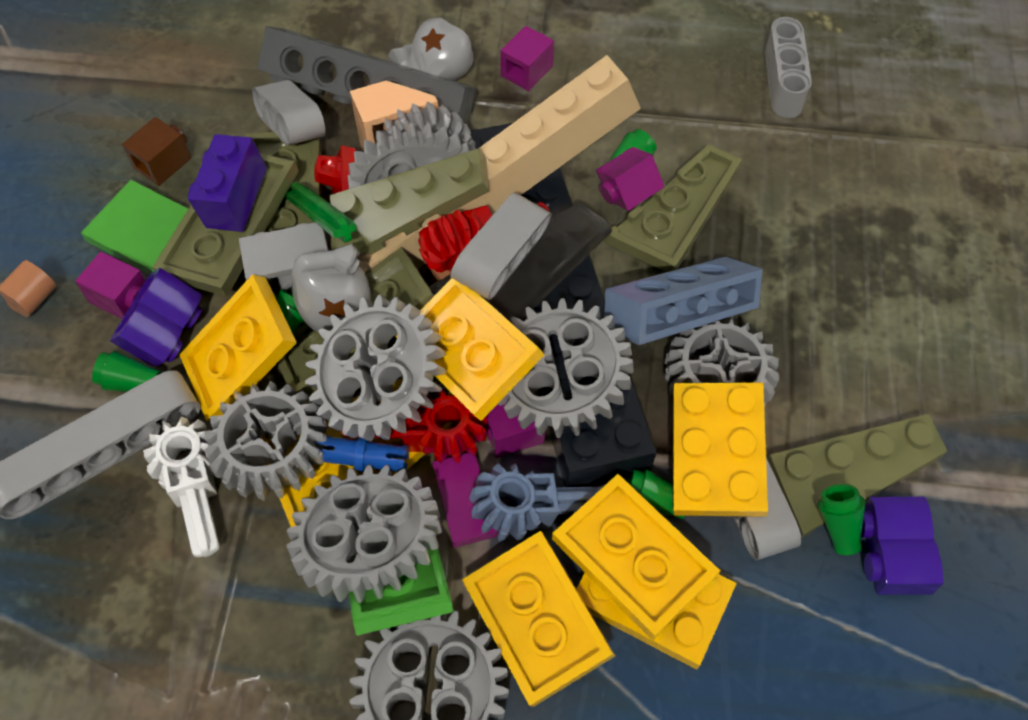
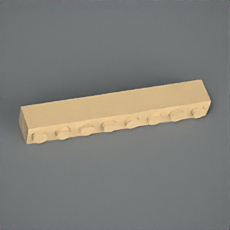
(539, 144)

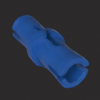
(363, 453)

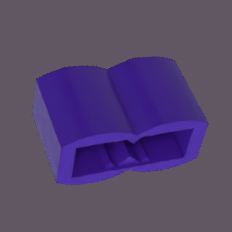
(157, 318)
(901, 546)

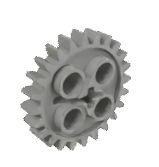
(402, 153)
(600, 356)
(375, 368)
(364, 533)
(472, 690)

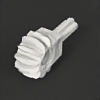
(186, 480)

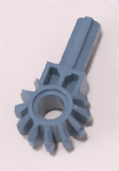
(534, 496)

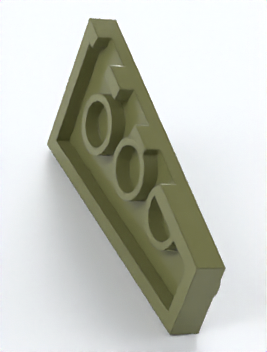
(408, 198)
(676, 214)
(863, 459)

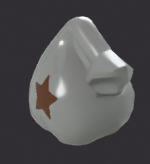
(437, 49)
(326, 283)

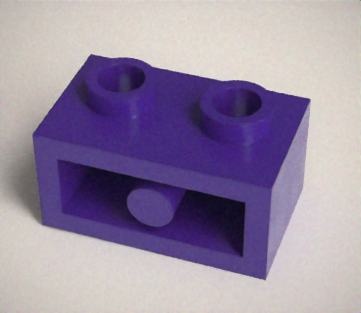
(227, 182)

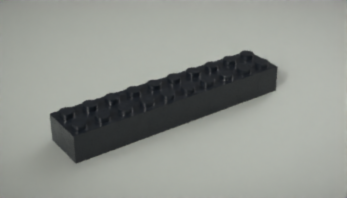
(617, 442)

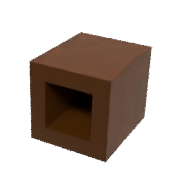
(157, 150)

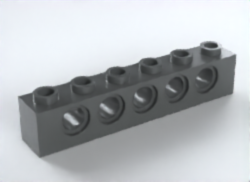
(281, 54)

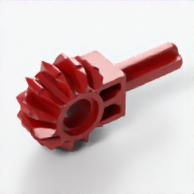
(450, 234)
(429, 436)

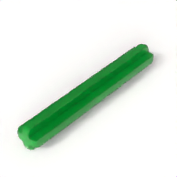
(321, 212)

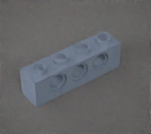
(683, 299)

